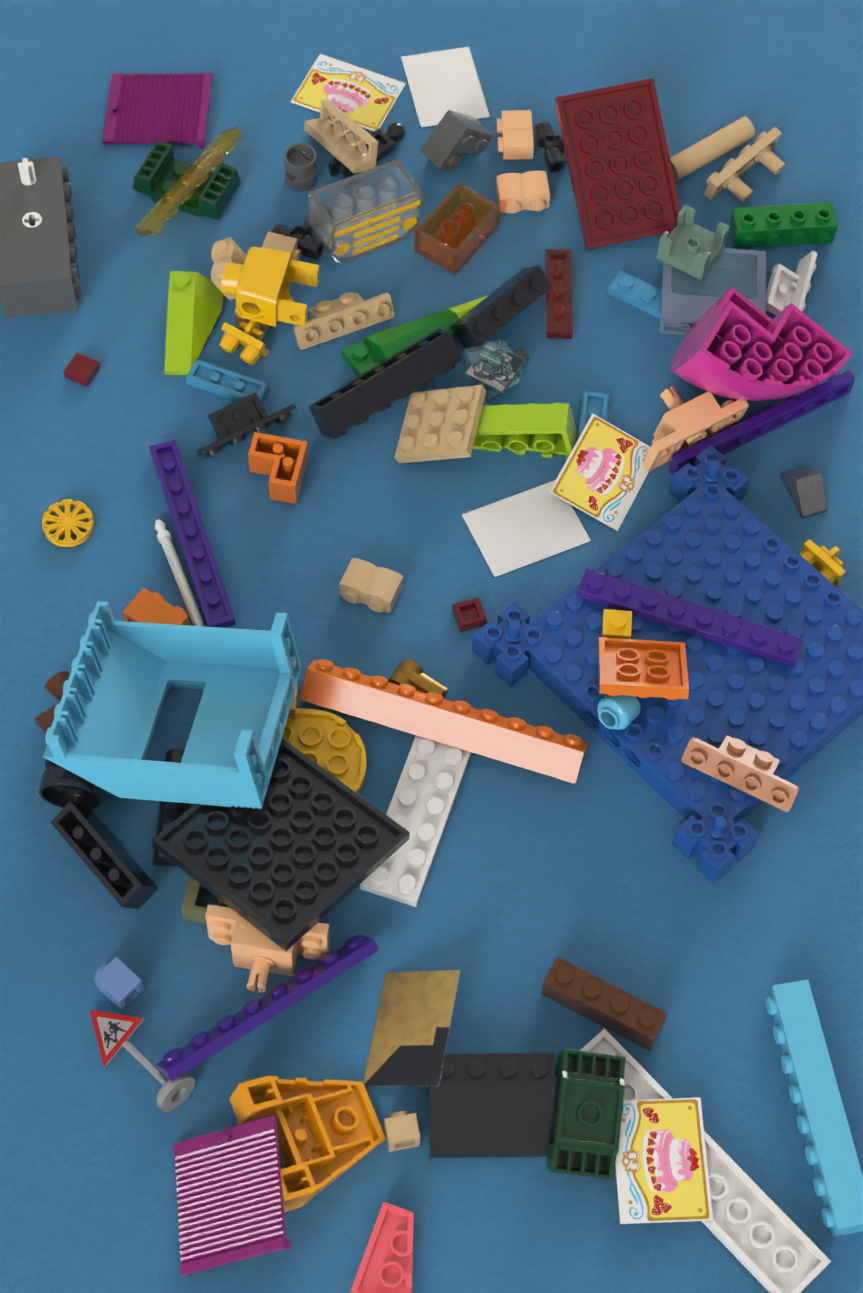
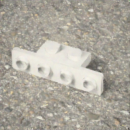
(790, 287)

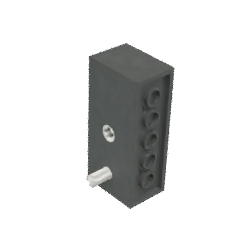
(36, 239)

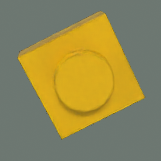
(617, 624)

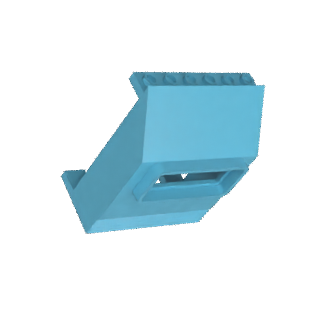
(120, 688)

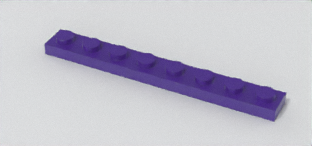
(767, 421)
(192, 535)
(690, 617)
(261, 1010)

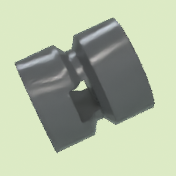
(300, 167)

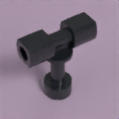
(552, 144)
(308, 245)

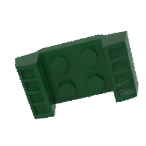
(162, 171)
(587, 1114)

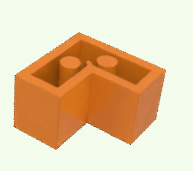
(281, 460)

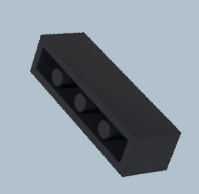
(501, 306)
(104, 855)

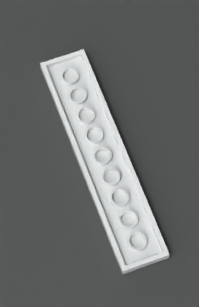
(742, 1213)

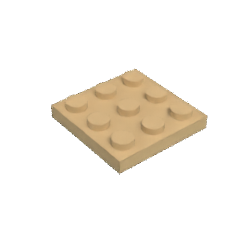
(440, 424)

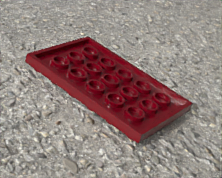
(618, 163)

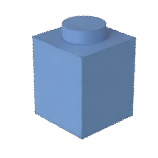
(118, 983)

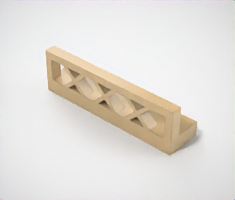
(340, 143)

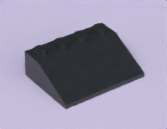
(493, 1106)

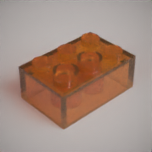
(457, 228)

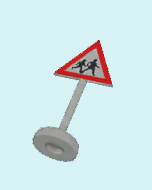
(113, 1034)

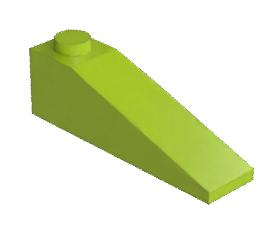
(191, 315)

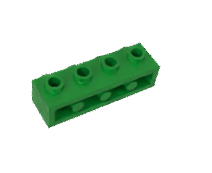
(783, 225)

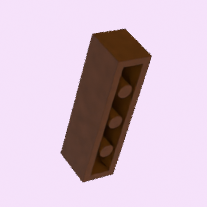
(603, 1003)

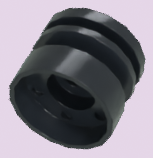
(62, 786)

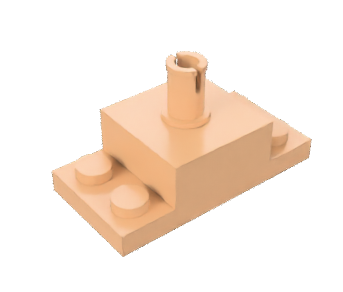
(689, 423)
(259, 953)

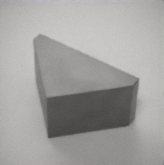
(805, 490)

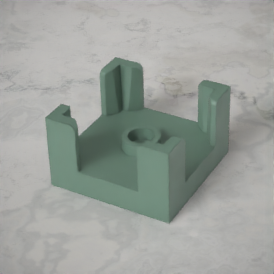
(691, 246)

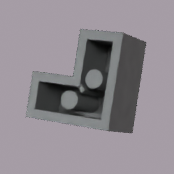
(453, 138)

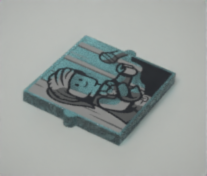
(495, 367)

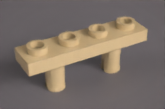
(733, 169)

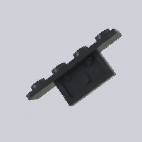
(240, 418)

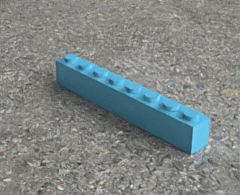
(819, 1106)

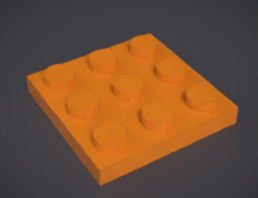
(642, 668)

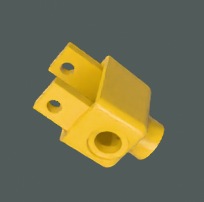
(264, 285)

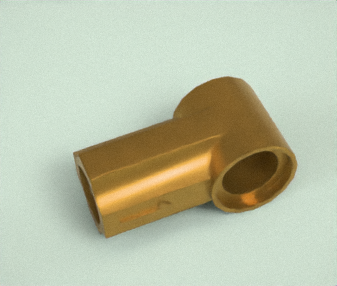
(412, 674)

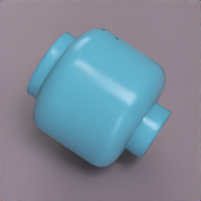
(618, 711)

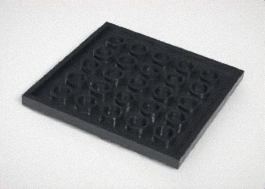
(292, 856)

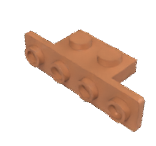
(743, 769)

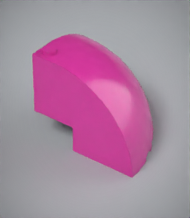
(751, 357)

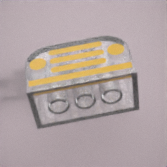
(365, 211)

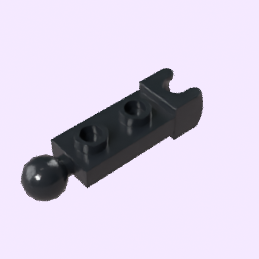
(386, 144)

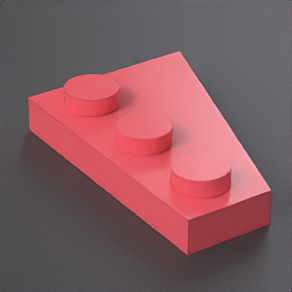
(388, 1255)

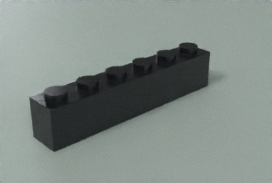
(385, 383)

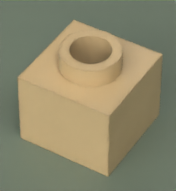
(401, 1131)

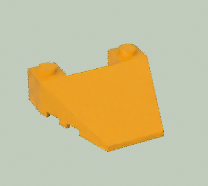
(319, 1128)

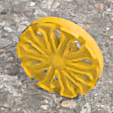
(68, 523)

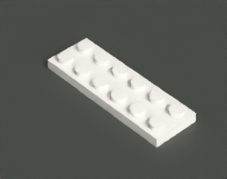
(423, 808)

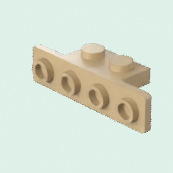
(342, 317)

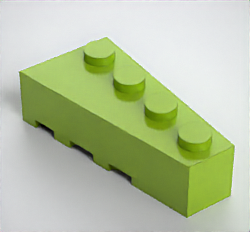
(527, 428)

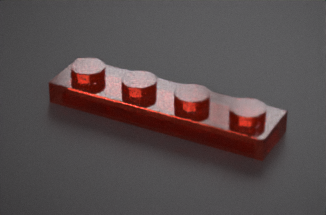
(558, 298)

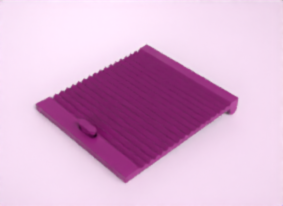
(158, 109)
(230, 1196)

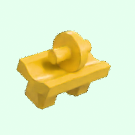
(253, 347)
(824, 561)

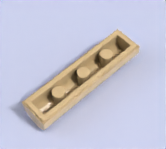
(712, 147)

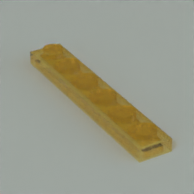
(193, 177)

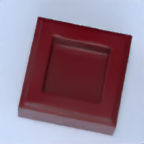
(81, 369)
(469, 615)

